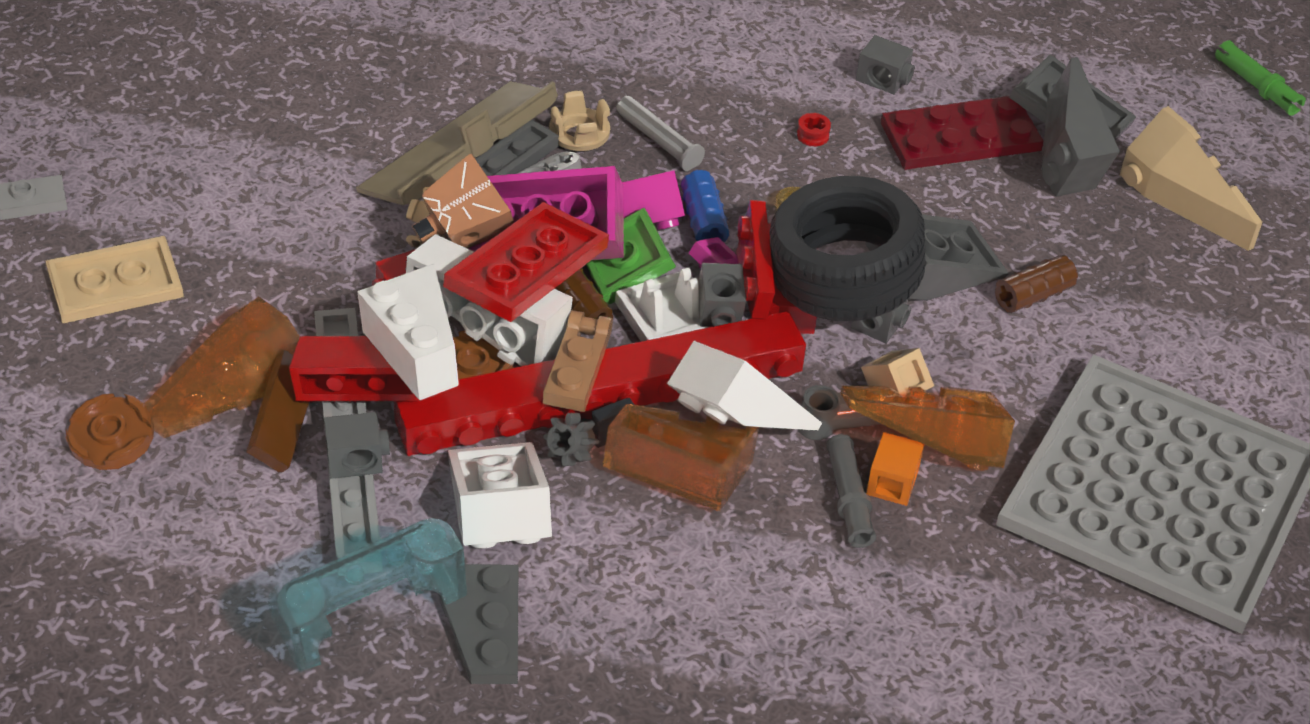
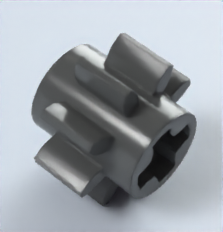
(571, 439)

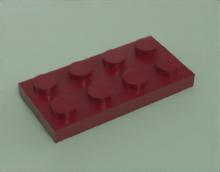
(960, 132)

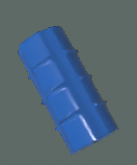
(704, 206)

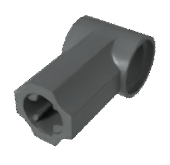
(831, 411)

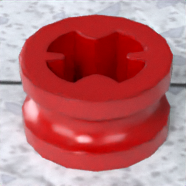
(813, 129)

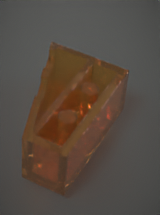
(680, 455)

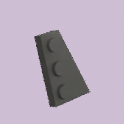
(487, 623)

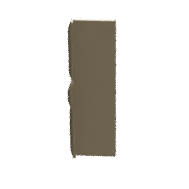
(468, 134)

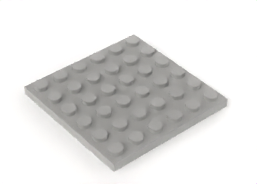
(1162, 492)

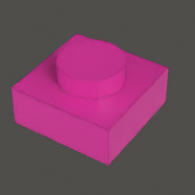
(712, 251)

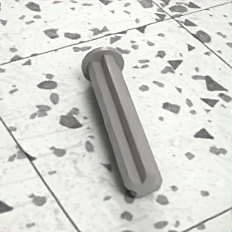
(688, 154)

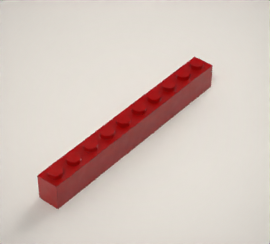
(513, 398)

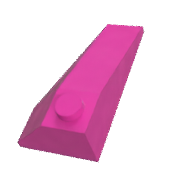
(659, 197)

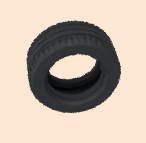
(856, 284)

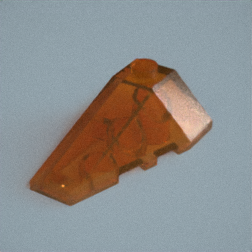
(224, 370)
(956, 422)

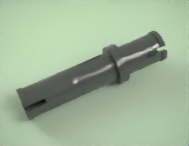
(853, 503)

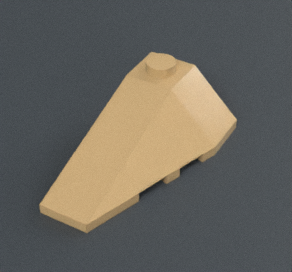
(1178, 175)

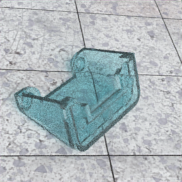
(421, 551)

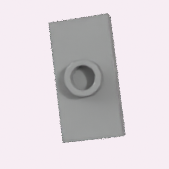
(32, 197)

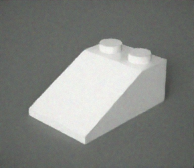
(735, 391)
(500, 494)

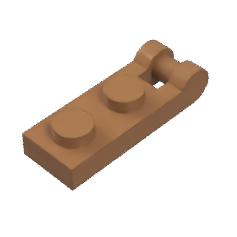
(577, 362)

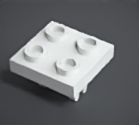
(662, 305)

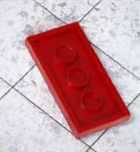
(526, 261)

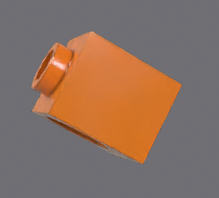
(895, 468)

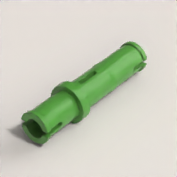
(1269, 85)

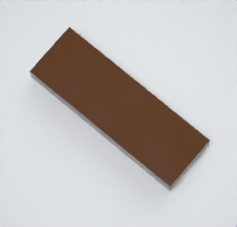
(278, 418)

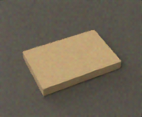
(114, 279)

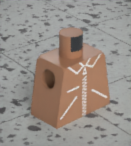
(463, 207)

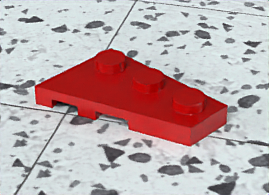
(756, 260)

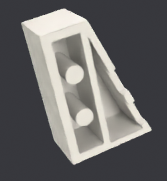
(412, 330)

